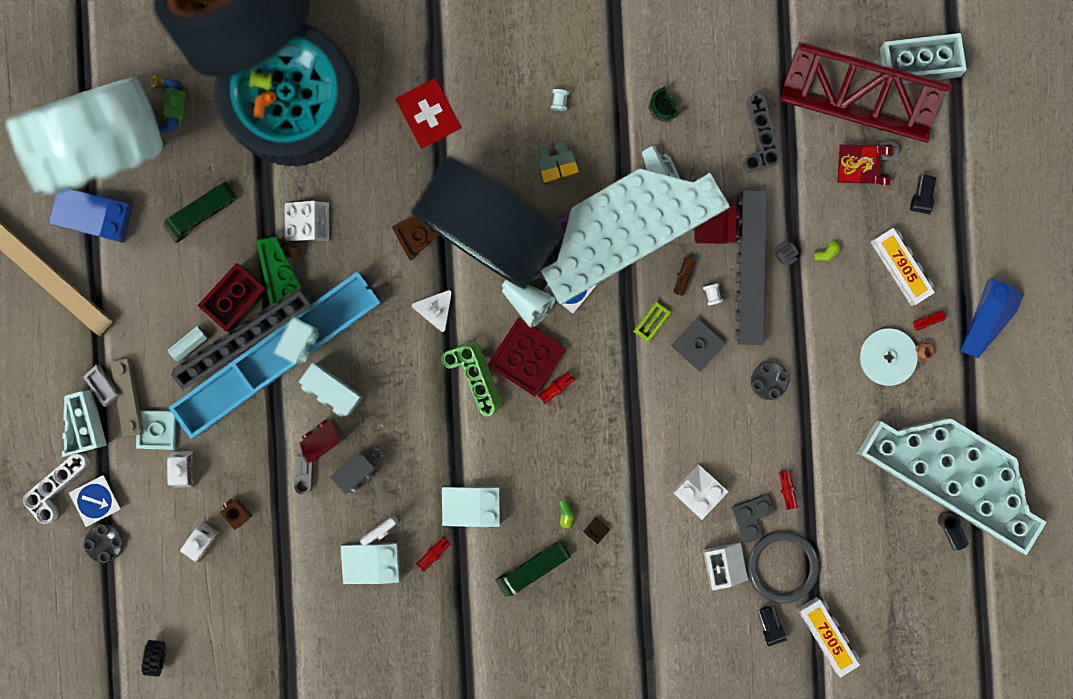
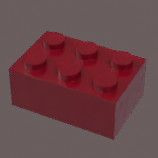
(232, 297)

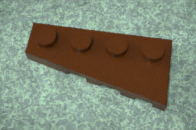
(413, 235)

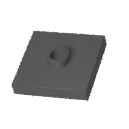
(698, 344)

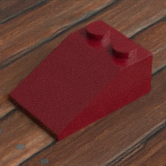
(321, 441)

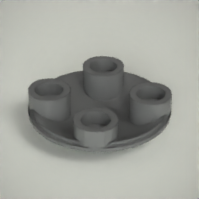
(769, 380)
(103, 543)

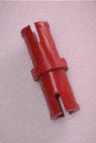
(556, 388)
(788, 489)
(433, 553)

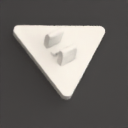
(435, 309)

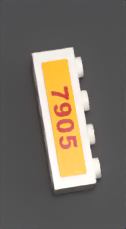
(902, 266)
(828, 636)

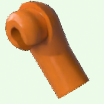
(263, 101)

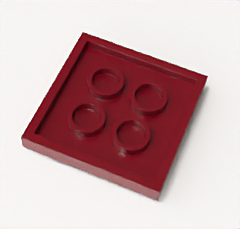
(526, 357)

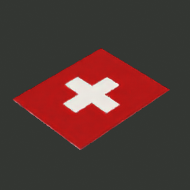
(428, 113)

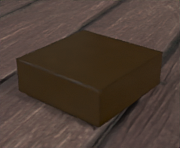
(596, 530)

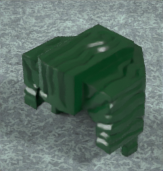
(663, 106)

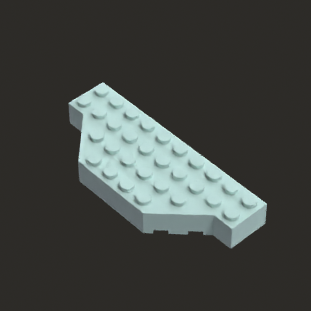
(626, 225)
(960, 474)

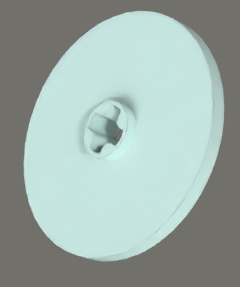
(899, 367)

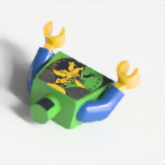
(172, 105)

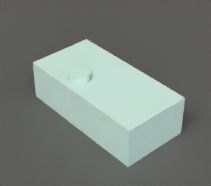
(926, 56)

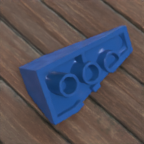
(995, 309)

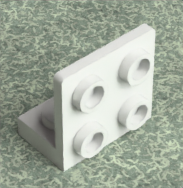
(307, 221)

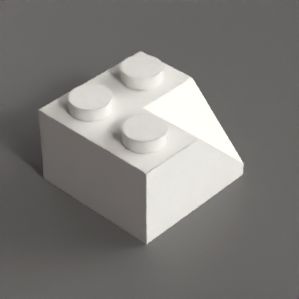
(700, 491)

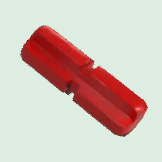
(927, 321)

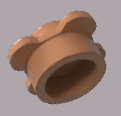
(924, 351)

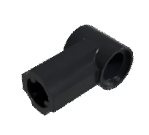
(922, 199)
(954, 531)
(772, 631)

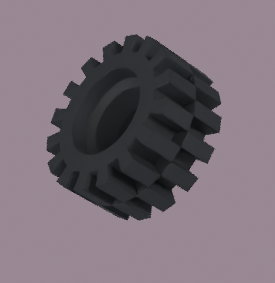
(153, 658)

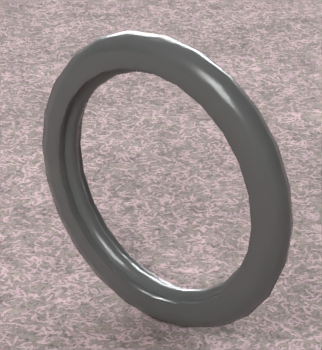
(761, 545)

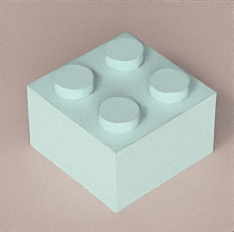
(297, 341)

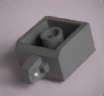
(358, 468)

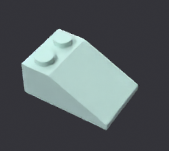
(471, 506)
(371, 563)

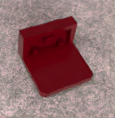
(720, 228)

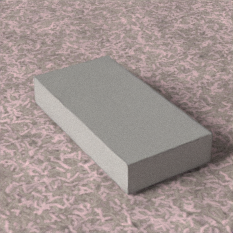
(101, 385)

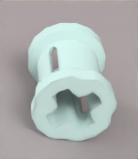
(559, 100)

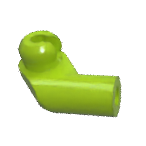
(827, 255)

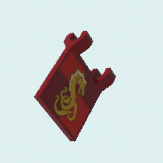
(862, 164)

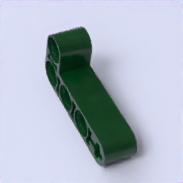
(198, 211)
(533, 569)

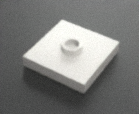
(380, 531)

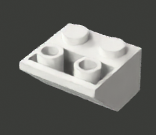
(725, 566)

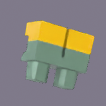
(549, 167)

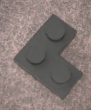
(747, 515)

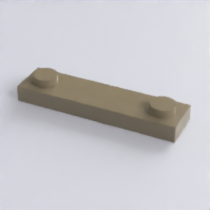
(128, 401)

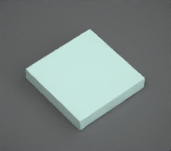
(158, 430)

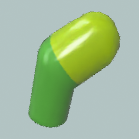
(567, 515)

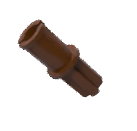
(684, 276)

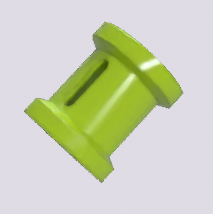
(260, 80)

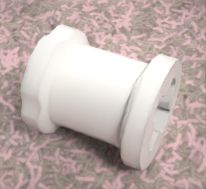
(713, 294)

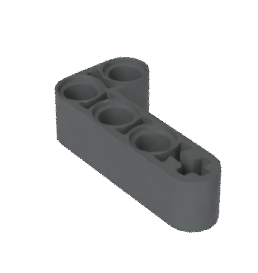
(759, 131)

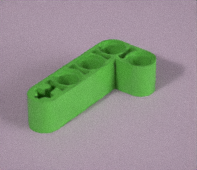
(474, 379)

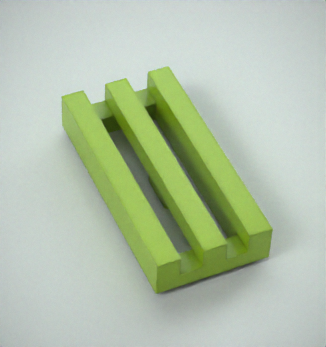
(642, 335)

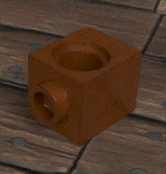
(244, 514)

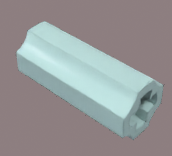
(188, 344)

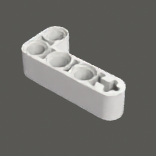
(58, 484)

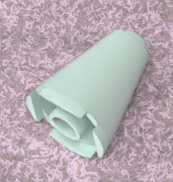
(529, 303)

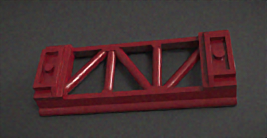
(920, 115)

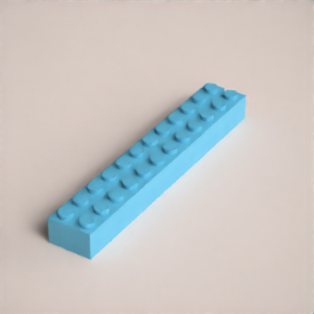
(260, 364)

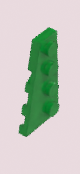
(276, 269)

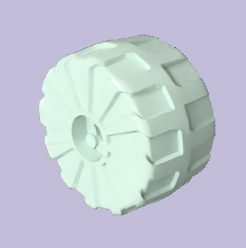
(85, 136)

